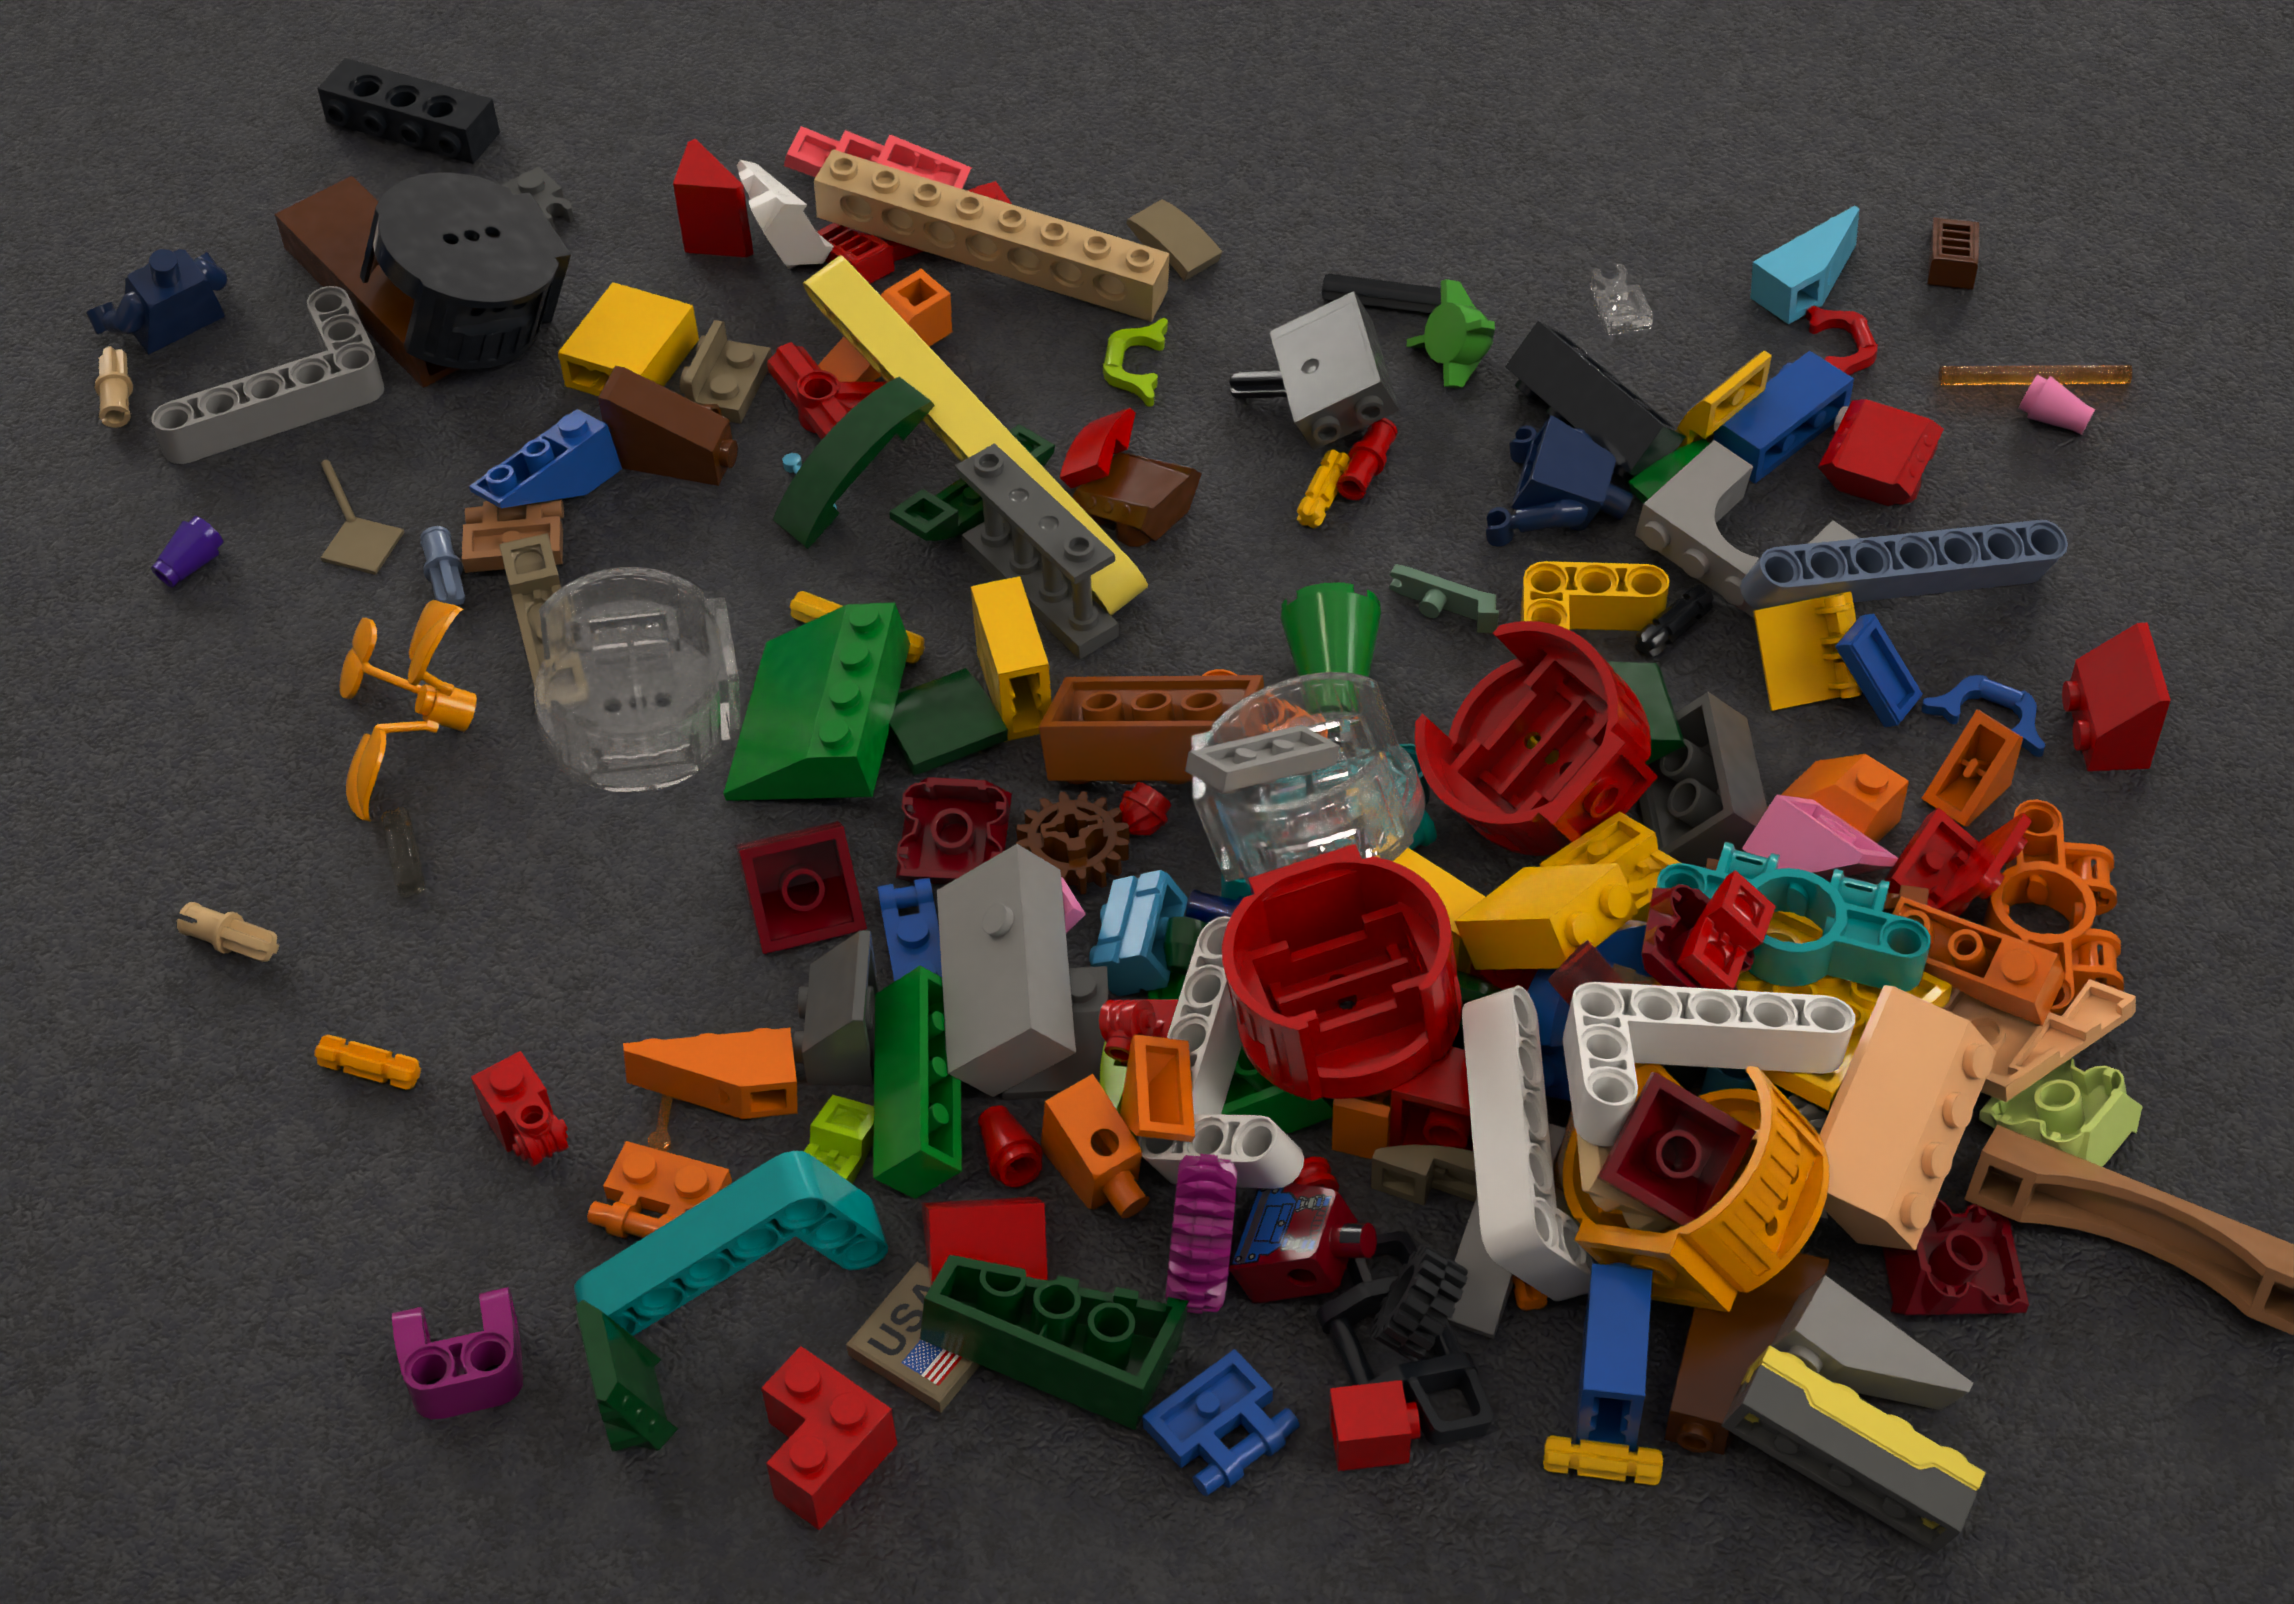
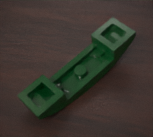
(845, 454)
(958, 505)

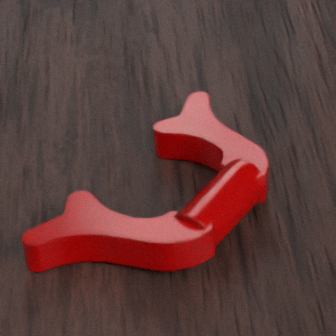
(1853, 323)

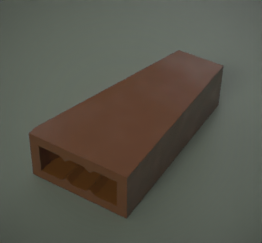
(1722, 1350)

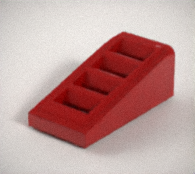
(864, 251)

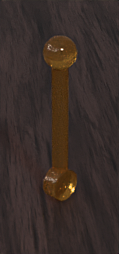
(660, 1138)

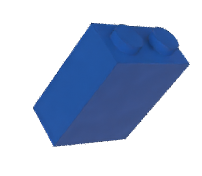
(1614, 1355)

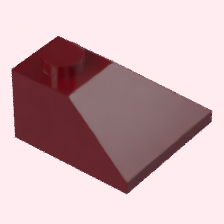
(1675, 1152)

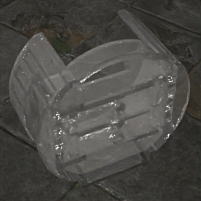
(628, 641)
(1362, 800)

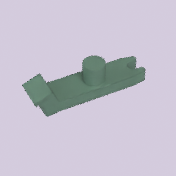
(1441, 594)

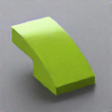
(842, 1136)

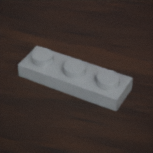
(1261, 759)

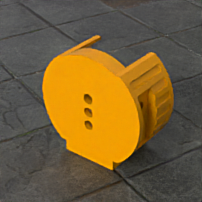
(1748, 1232)

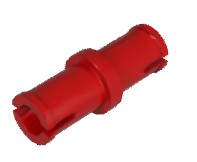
(1367, 459)

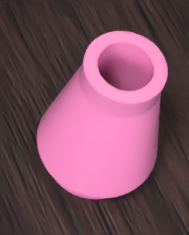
(2055, 405)

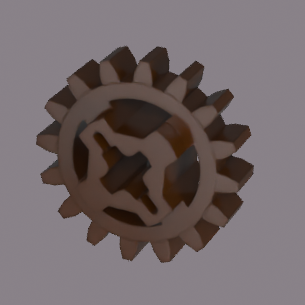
(1077, 838)

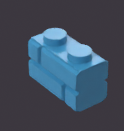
(1135, 931)

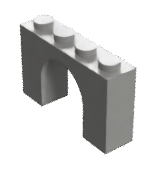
(1684, 516)

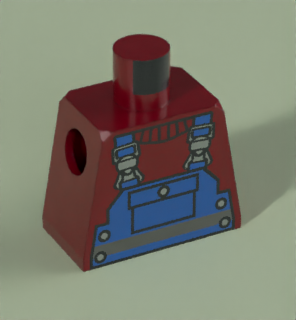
(1298, 1243)

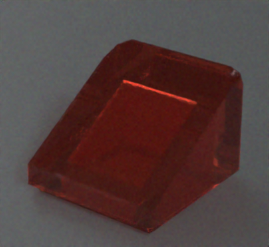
(1582, 966)

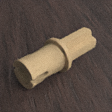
(114, 388)
(228, 932)

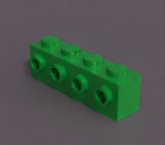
(913, 1093)

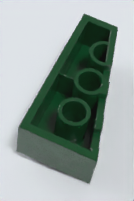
(1054, 1335)

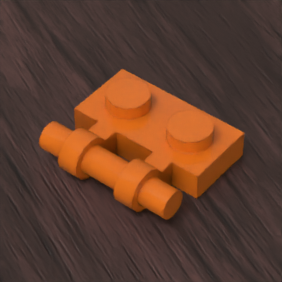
(653, 1182)

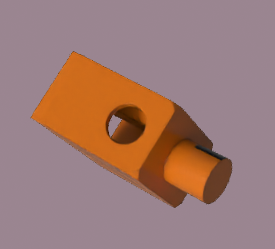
(1093, 1148)

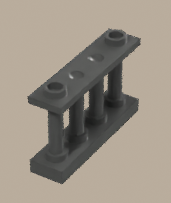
(1043, 544)

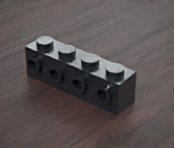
(1592, 399)

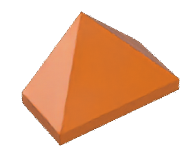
(1159, 1089)

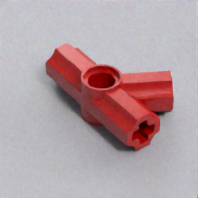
(815, 392)

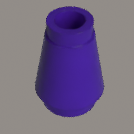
(187, 551)

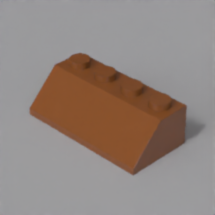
(1133, 725)

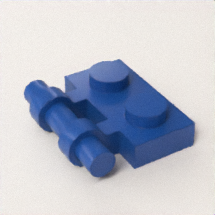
(1210, 1408)

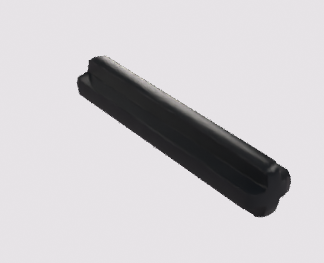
(1383, 293)

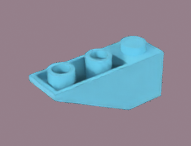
(1804, 268)

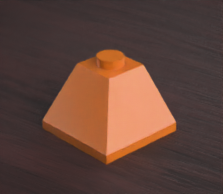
(1856, 791)

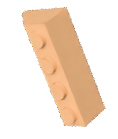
(1901, 1117)

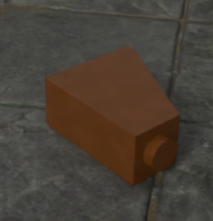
(665, 431)

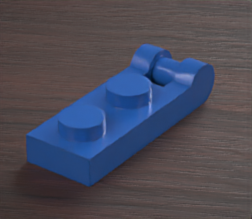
(915, 937)

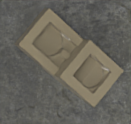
(1172, 231)

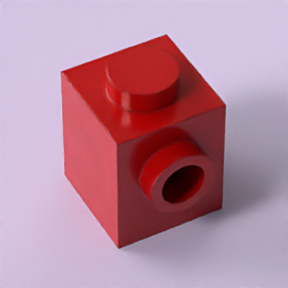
(1372, 1425)

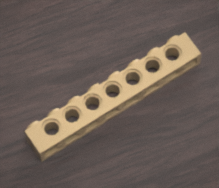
(992, 235)

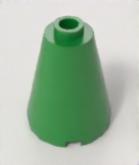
(1331, 629)

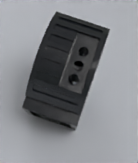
(464, 247)

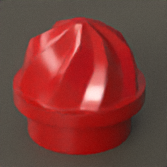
(1144, 809)

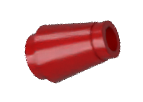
(1009, 1147)

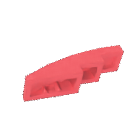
(811, 150)

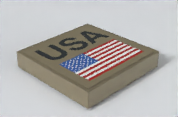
(893, 1347)

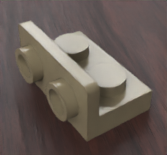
(725, 373)

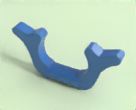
(1982, 687)

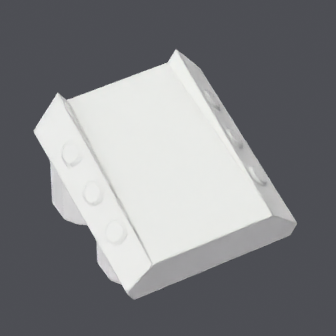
(782, 218)

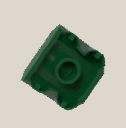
(623, 1382)

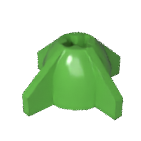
(1456, 335)

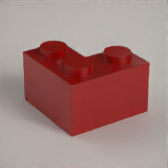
(833, 1435)

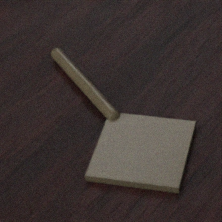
(359, 542)

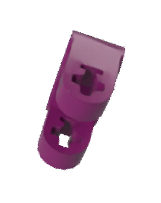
(461, 1360)

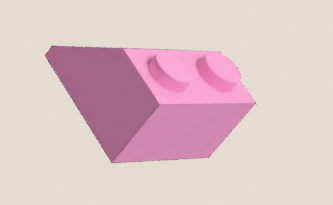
(1814, 840)

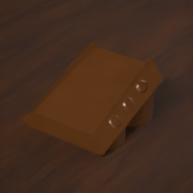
(1139, 497)

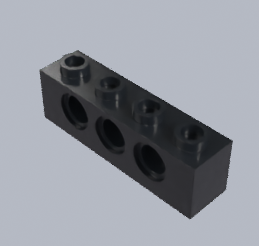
(409, 110)

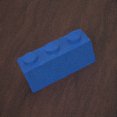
(1786, 414)

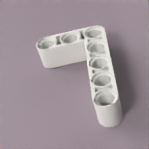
(1209, 1022)
(1688, 1026)
(1513, 1148)

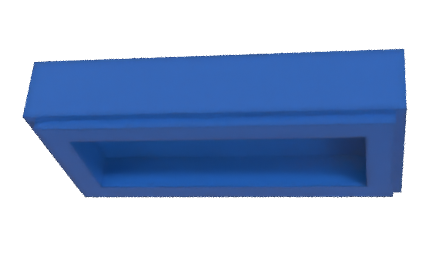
(1879, 670)

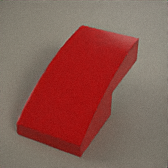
(1094, 447)
(1725, 932)

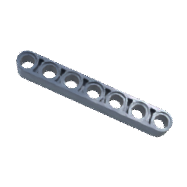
(1906, 564)

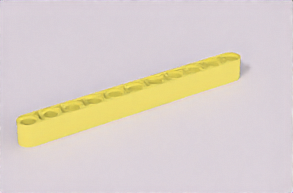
(958, 414)

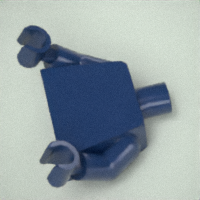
(165, 300)
(1560, 483)

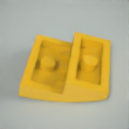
(1726, 400)
(1621, 842)

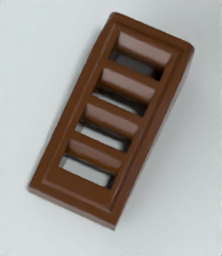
(1953, 253)

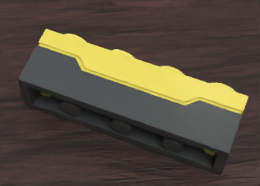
(1854, 1449)

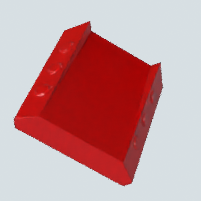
(1880, 452)

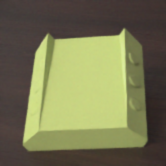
(2071, 1111)

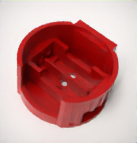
(1577, 707)
(1333, 936)

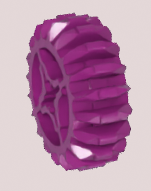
(1202, 1232)

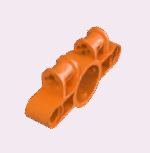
(2061, 878)

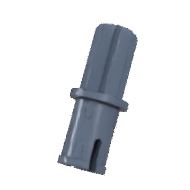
(442, 565)

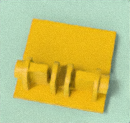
(1801, 653)

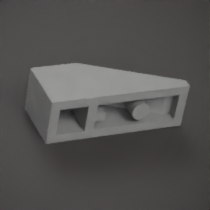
(1864, 1350)

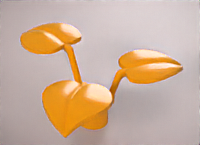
(437, 702)

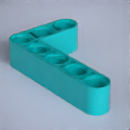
(732, 1230)

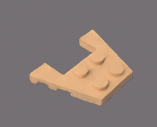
(2032, 1051)

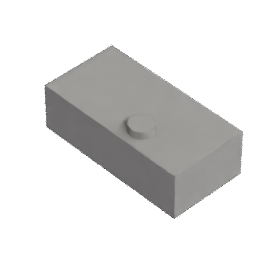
(1005, 971)

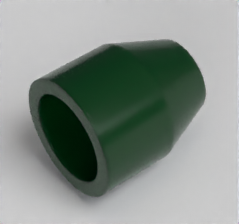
(1180, 942)

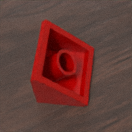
(711, 206)
(988, 1231)

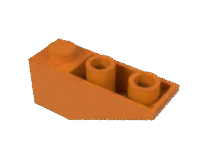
(919, 303)
(1988, 963)
(729, 1073)

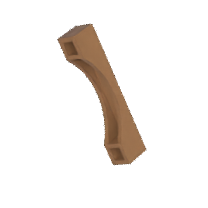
(2058, 1189)

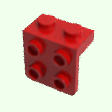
(1954, 862)

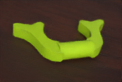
(1117, 345)

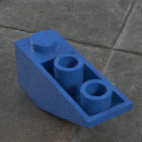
(556, 465)

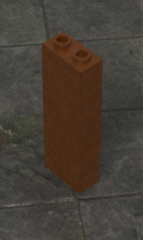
(330, 241)

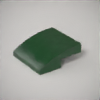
(944, 721)

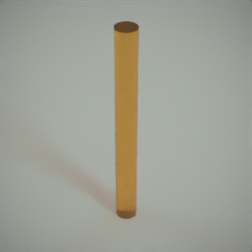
(2026, 373)

